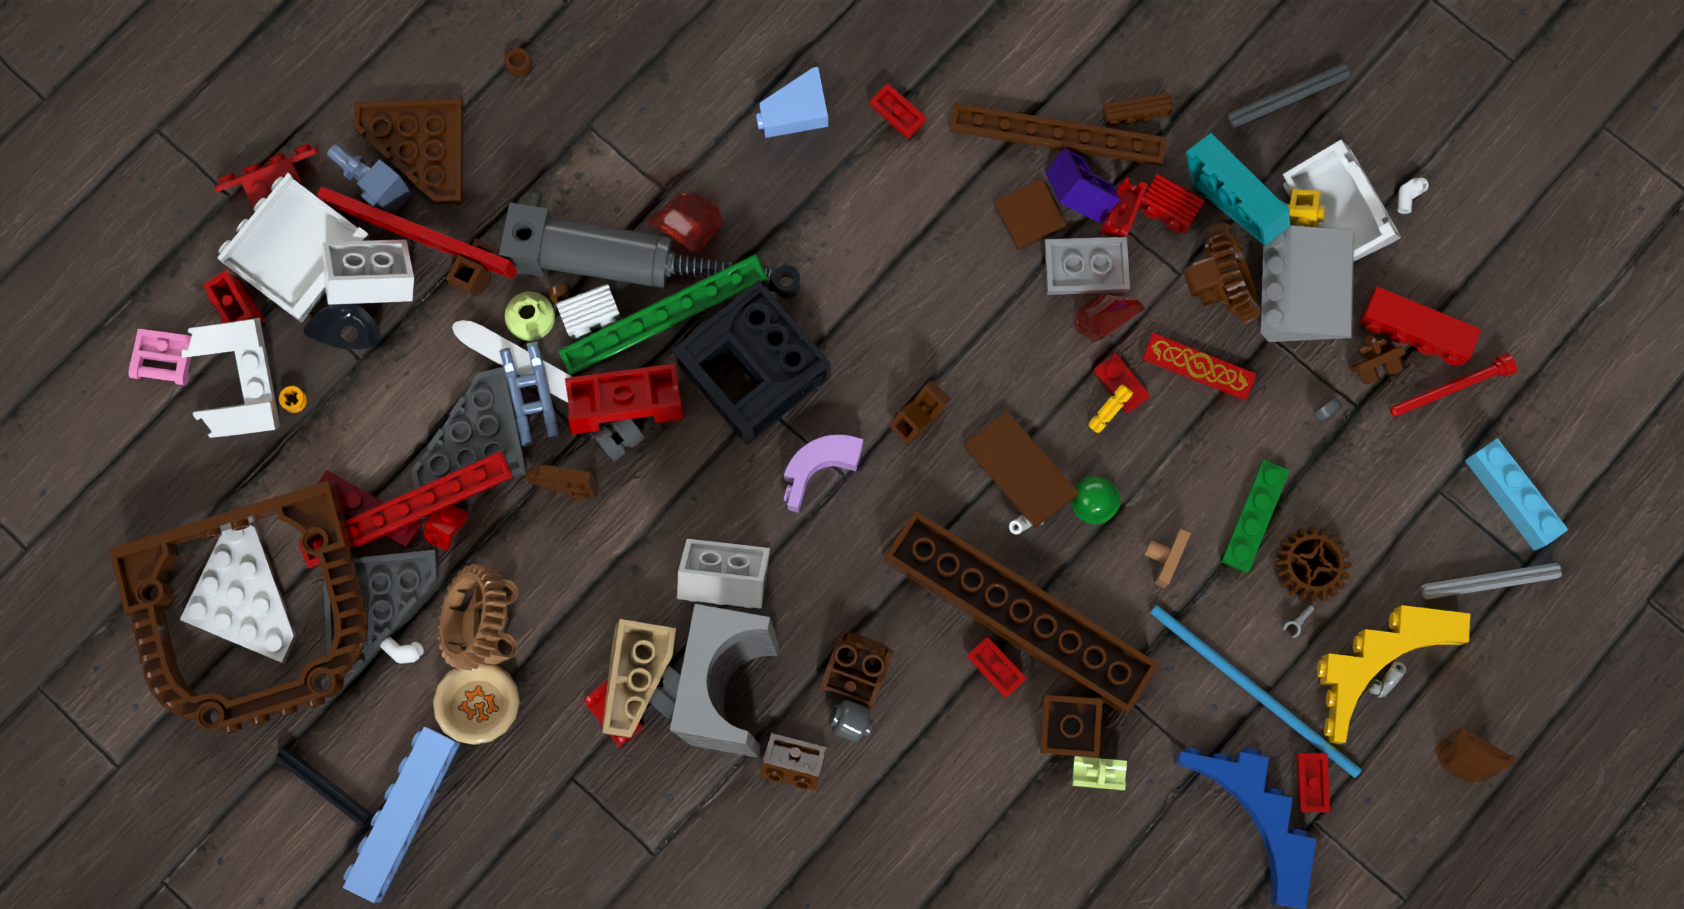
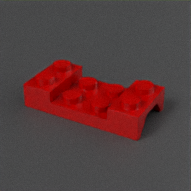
(623, 397)

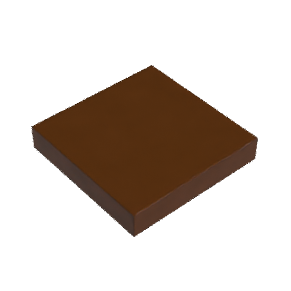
(1030, 214)

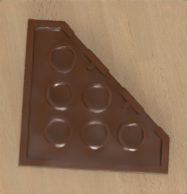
(420, 141)

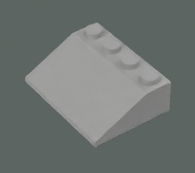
(1308, 285)

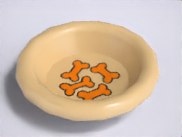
(476, 703)

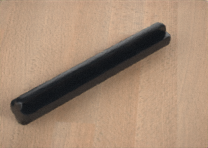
(323, 786)

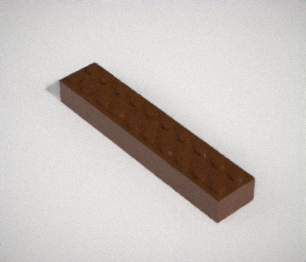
(1021, 613)

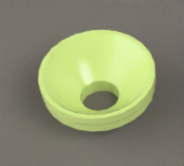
(532, 328)

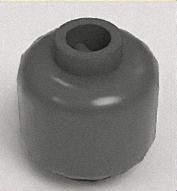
(850, 721)

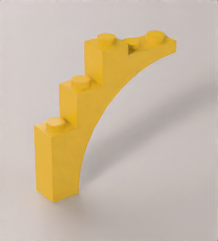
(1350, 675)

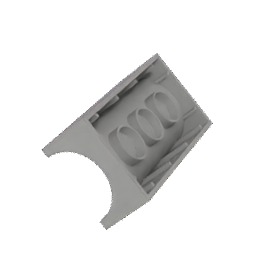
(715, 649)

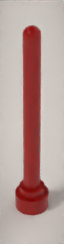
(1502, 366)

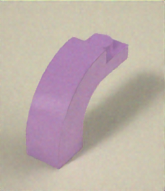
(820, 453)

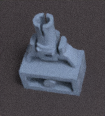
(380, 184)

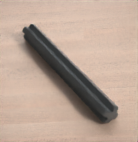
(1288, 95)

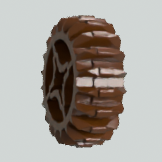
(1300, 561)

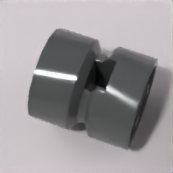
(628, 433)
(666, 692)

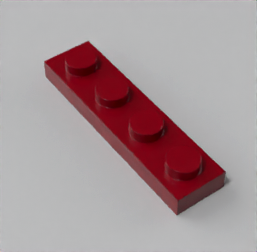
(356, 501)

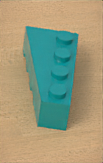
(1236, 190)

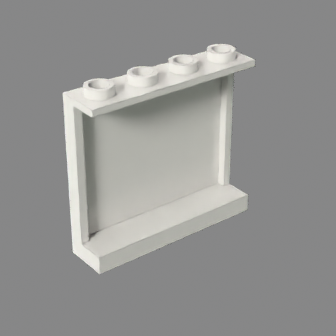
(282, 246)

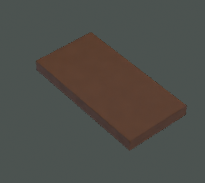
(1021, 470)

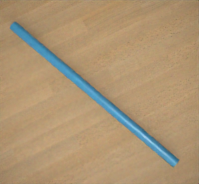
(1256, 691)

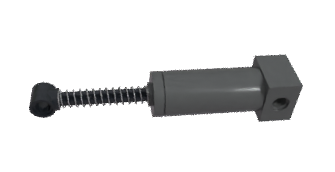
(543, 243)

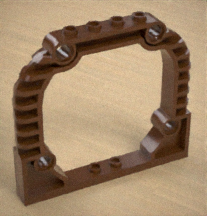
(148, 562)

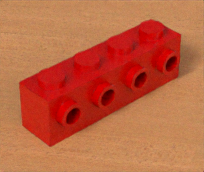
(1419, 326)

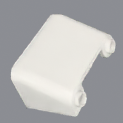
(1347, 197)

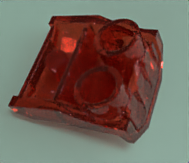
(688, 220)
(1105, 315)

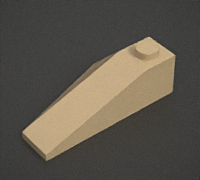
(636, 666)

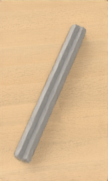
(1491, 581)

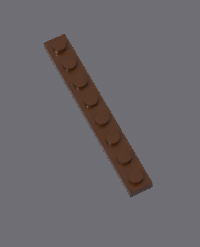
(1058, 134)

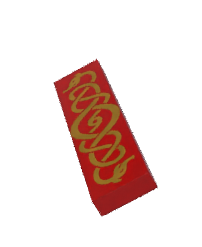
(1199, 366)

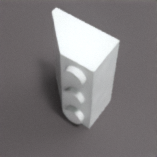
(367, 271)
(723, 573)

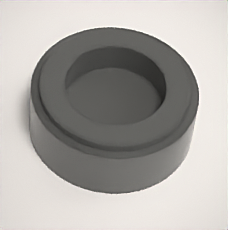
(1328, 410)

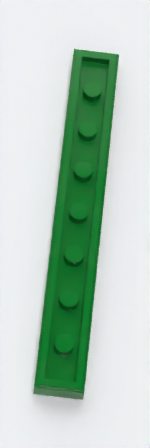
(662, 315)

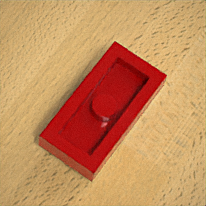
(897, 111)
(1114, 374)
(996, 667)
(1313, 782)

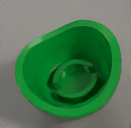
(1096, 500)

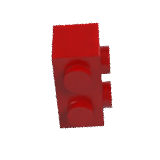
(231, 298)

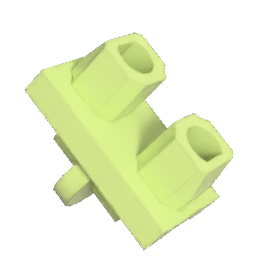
(1099, 773)

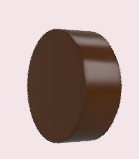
(518, 62)

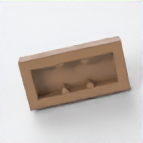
(1167, 556)

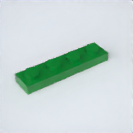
(1255, 516)

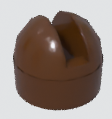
(559, 292)

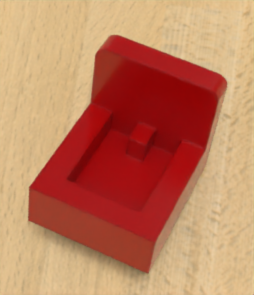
(444, 525)

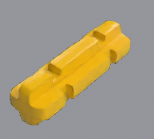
(1110, 408)

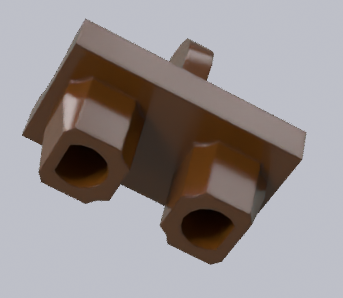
(1388, 356)

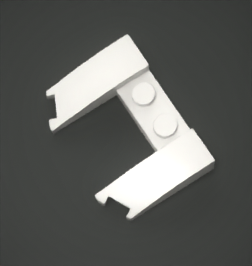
(260, 406)

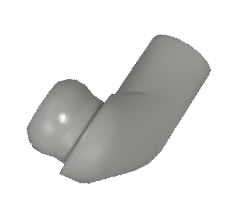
(1389, 681)

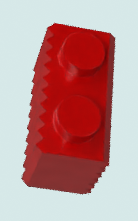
(1171, 204)

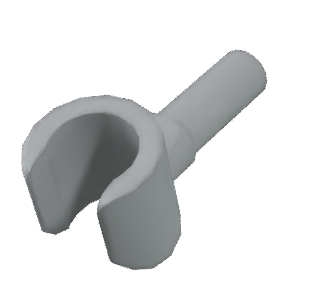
(1299, 620)

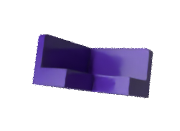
(1080, 188)

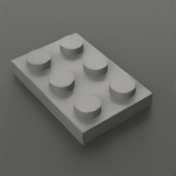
(1087, 265)

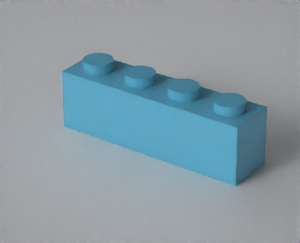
(1516, 495)

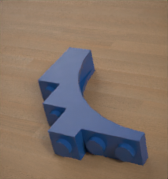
(1288, 853)

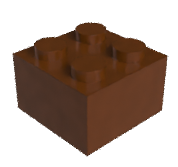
(1071, 726)

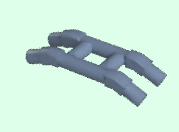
(515, 383)

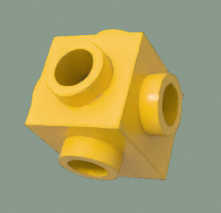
(1306, 208)

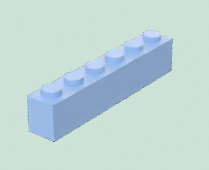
(401, 815)

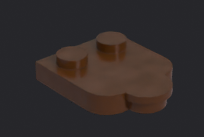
(563, 480)

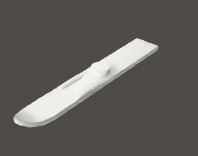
(490, 344)

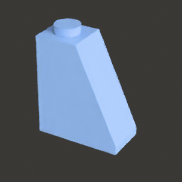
(794, 107)

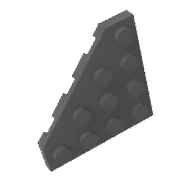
(477, 428)
(390, 592)

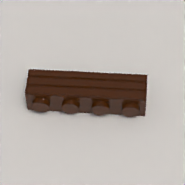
(1137, 109)

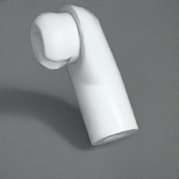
(1408, 192)
(404, 653)

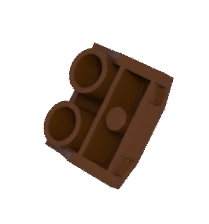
(857, 668)
(1471, 756)

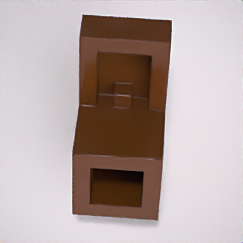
(469, 275)
(920, 413)

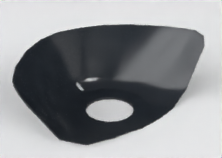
(330, 321)

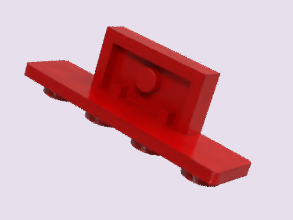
(259, 180)

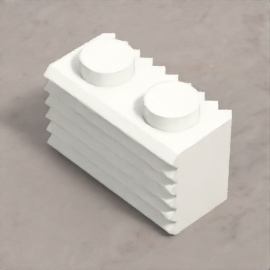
(588, 312)

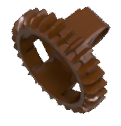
(1224, 275)

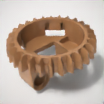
(463, 628)

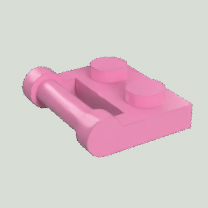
(160, 347)

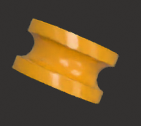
(301, 396)

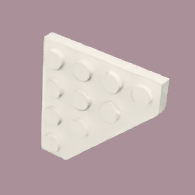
(241, 598)

